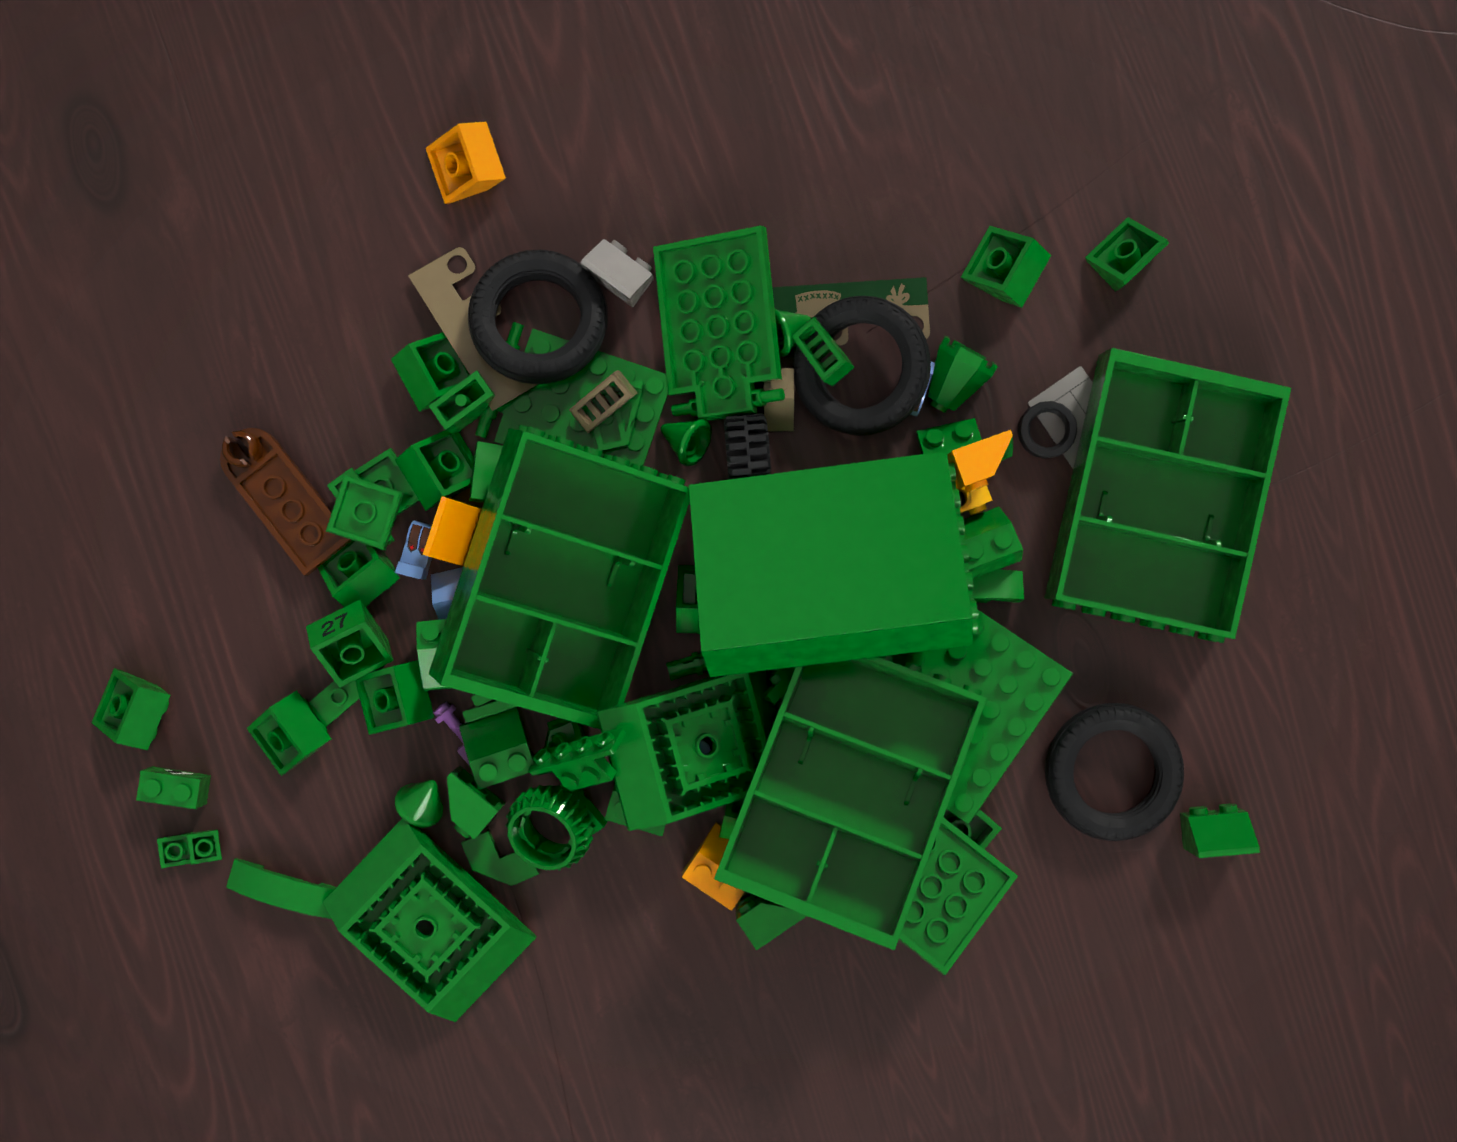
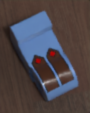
(413, 561)

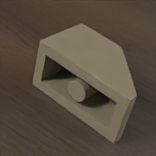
(781, 413)

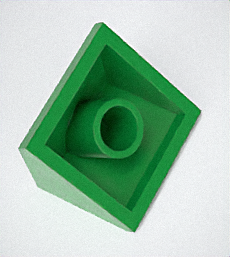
(1125, 252)

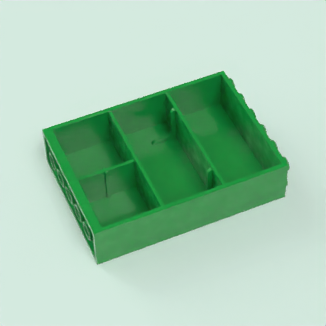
(1167, 495)
(831, 565)
(560, 578)
(852, 793)

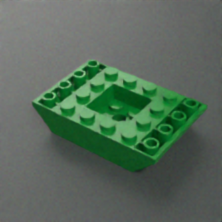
(660, 759)
(415, 881)

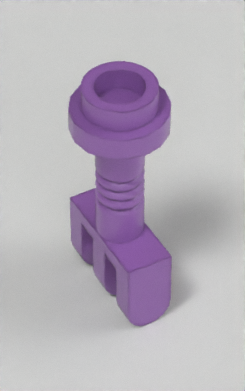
(445, 713)

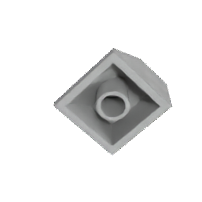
(618, 271)

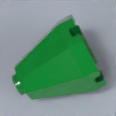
(957, 374)

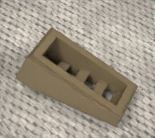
(622, 383)

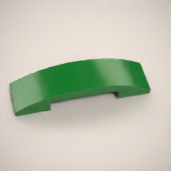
(279, 889)

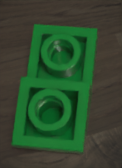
(999, 586)
(189, 848)

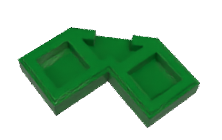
(486, 860)

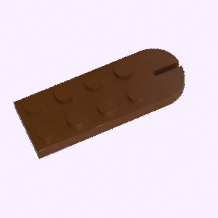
(281, 498)

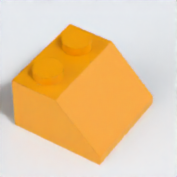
(465, 161)
(979, 461)
(452, 531)
(703, 868)

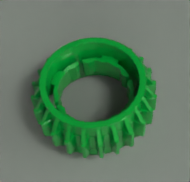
(533, 846)

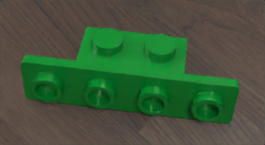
(953, 436)
(580, 761)

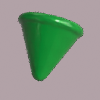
(787, 325)
(688, 439)
(419, 804)

